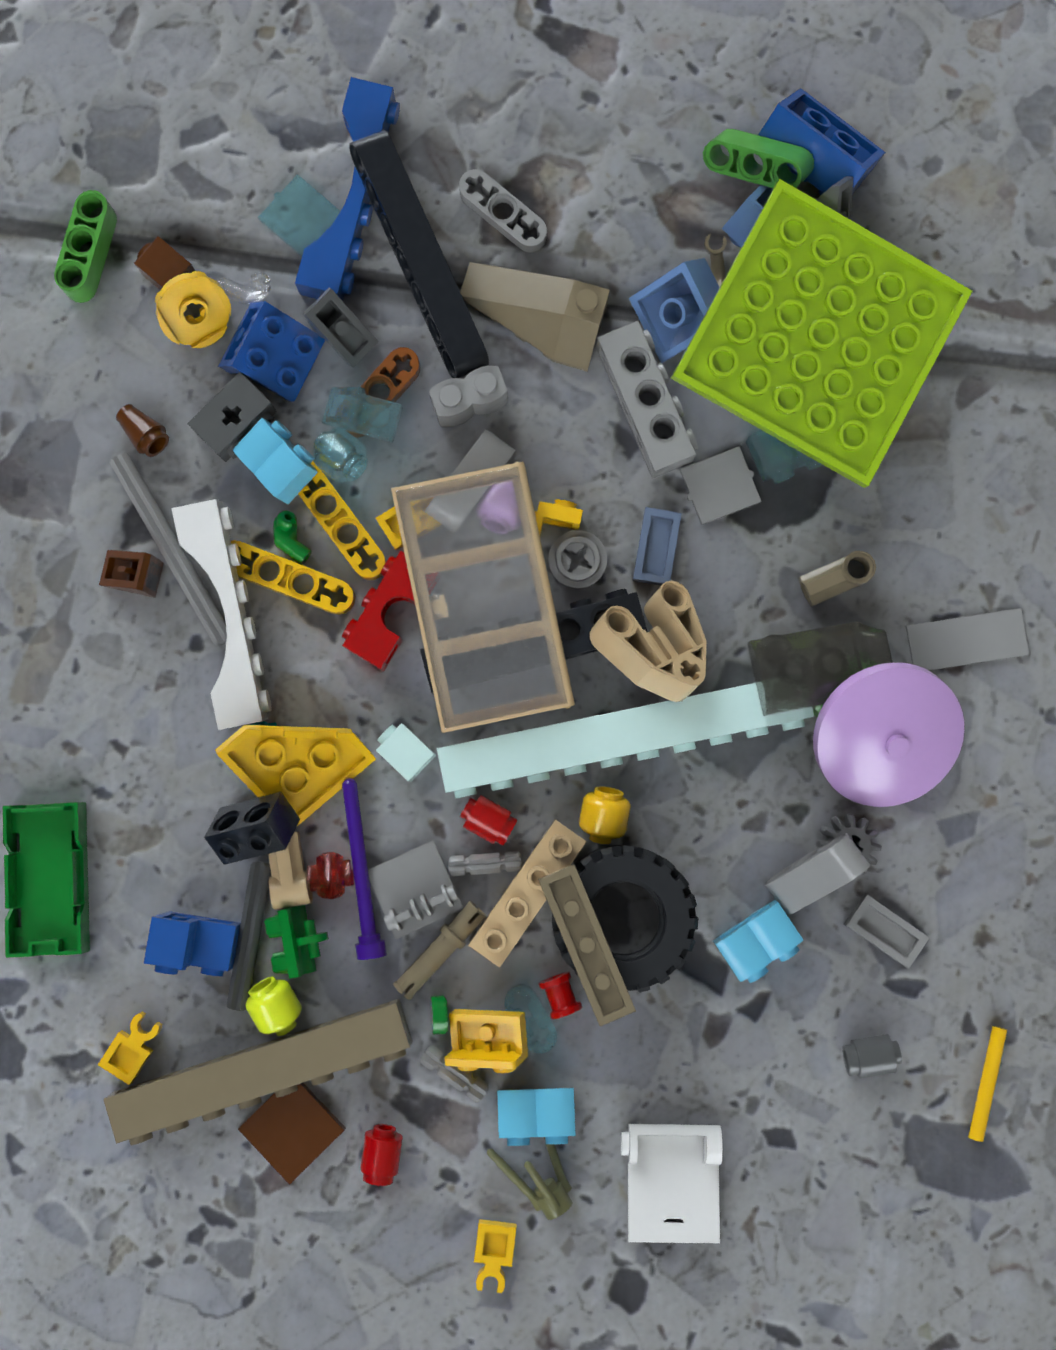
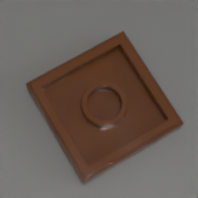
(292, 1131)

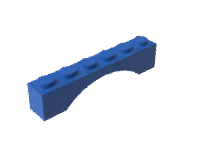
(330, 258)

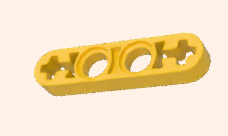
(339, 517)
(288, 573)

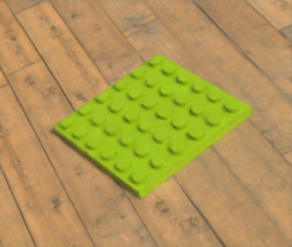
(822, 334)

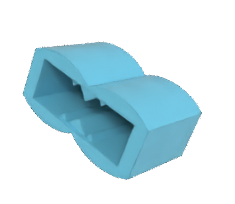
(275, 460)
(758, 942)
(536, 1114)

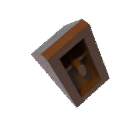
(132, 572)

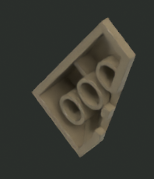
(541, 309)

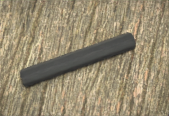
(249, 935)

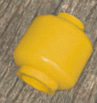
(604, 814)

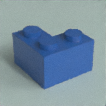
(191, 940)

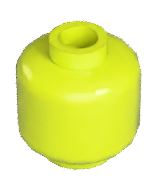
(273, 1006)

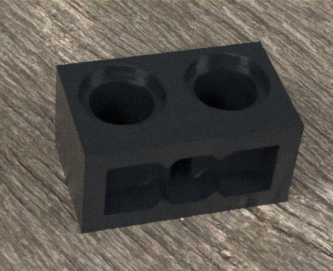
(252, 828)

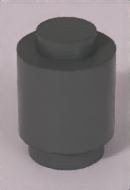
(871, 1056)

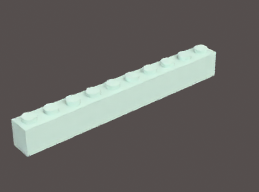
(608, 739)

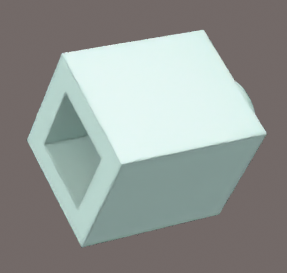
(404, 751)

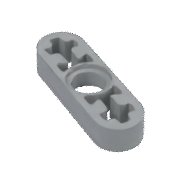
(477, 202)

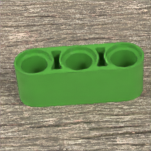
(742, 163)
(80, 231)

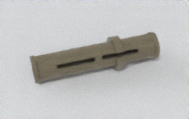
(450, 938)

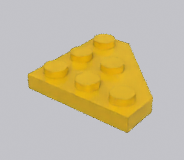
(297, 761)

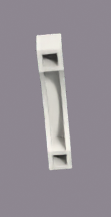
(205, 535)

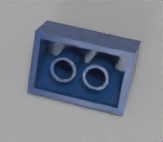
(832, 142)

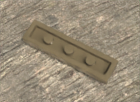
(587, 945)

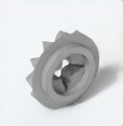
(573, 542)

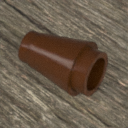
(144, 432)

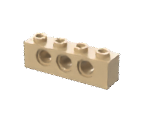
(524, 894)

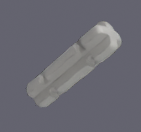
(485, 863)
(461, 1080)

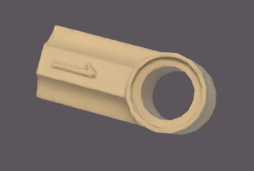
(288, 877)

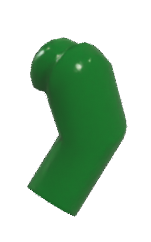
(286, 537)

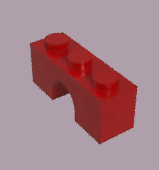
(369, 635)

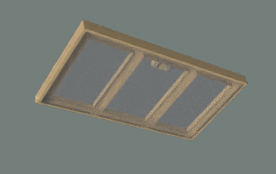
(482, 597)

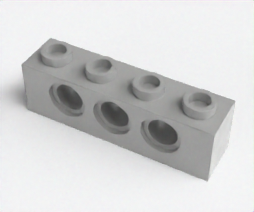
(659, 454)

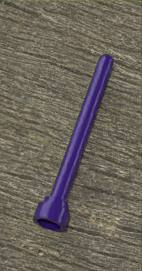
(370, 942)

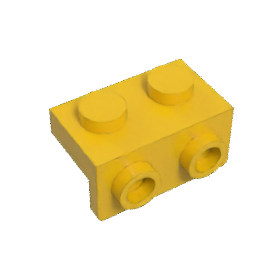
(487, 1040)

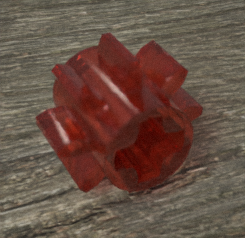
(330, 875)

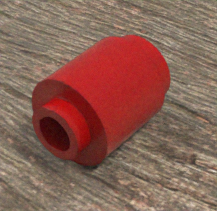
(488, 820)
(381, 1155)

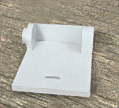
(673, 1182)

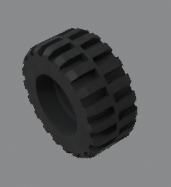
(675, 907)

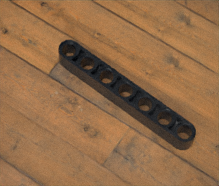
(418, 254)

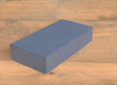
(656, 546)

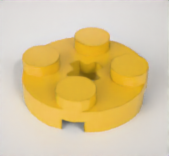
(196, 289)

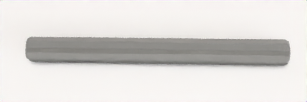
(169, 547)

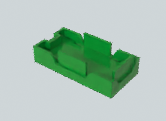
(46, 879)

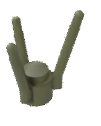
(550, 1195)

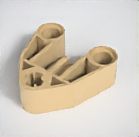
(667, 658)

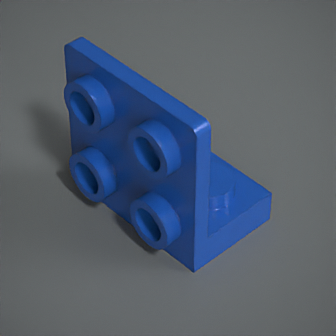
(272, 350)

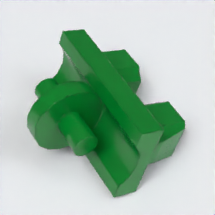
(298, 940)

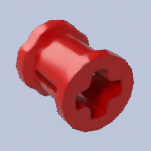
(560, 995)

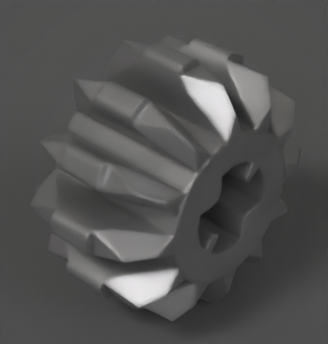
(855, 831)

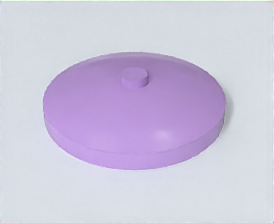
(888, 734)

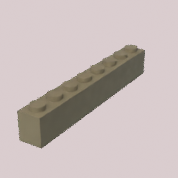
(258, 1071)

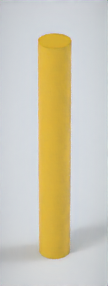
(987, 1084)

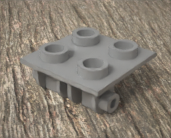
(414, 890)

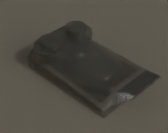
(808, 665)

